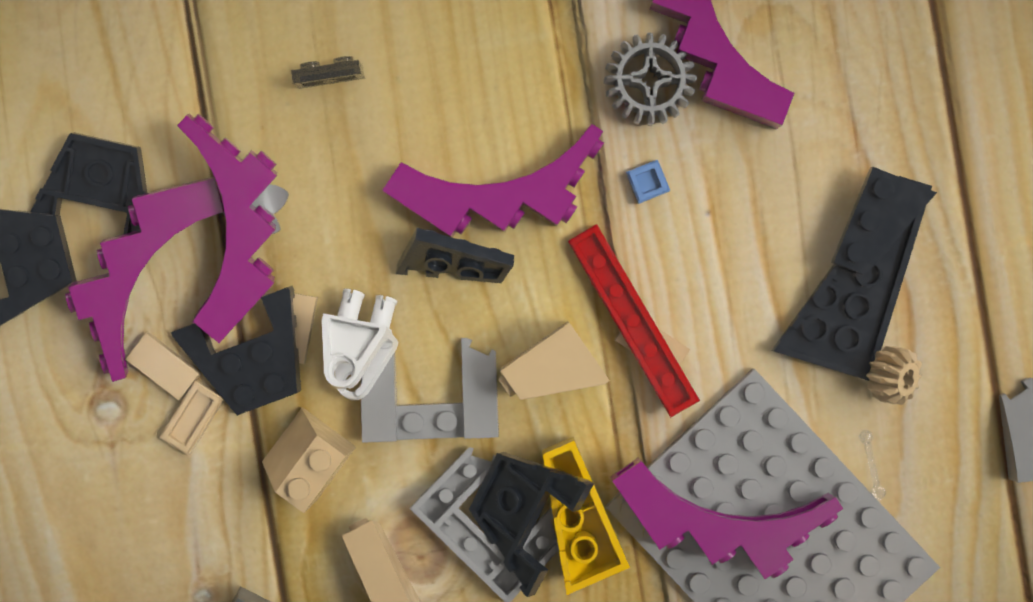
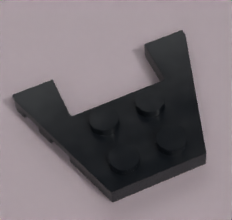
(95, 174)
(32, 260)
(256, 369)
(511, 504)

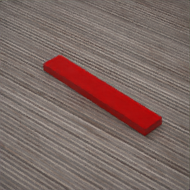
(633, 321)

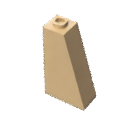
(378, 563)

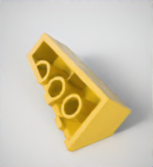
(586, 536)

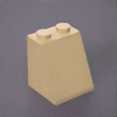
(552, 366)
(306, 460)

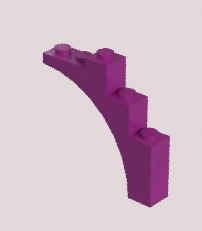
(733, 82)
(544, 192)
(247, 228)
(107, 296)
(719, 534)

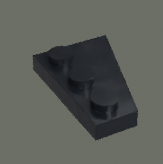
(878, 219)
(445, 254)

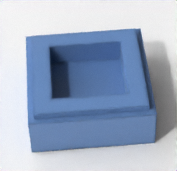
(648, 181)

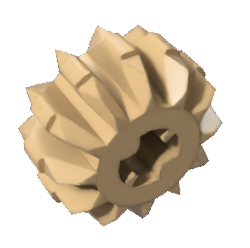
(894, 375)

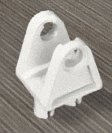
(356, 345)

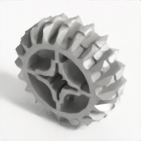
(665, 78)

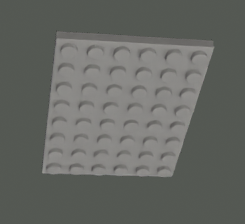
(763, 459)

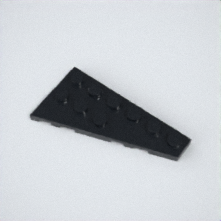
(850, 311)

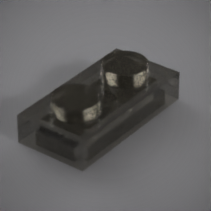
(313, 74)

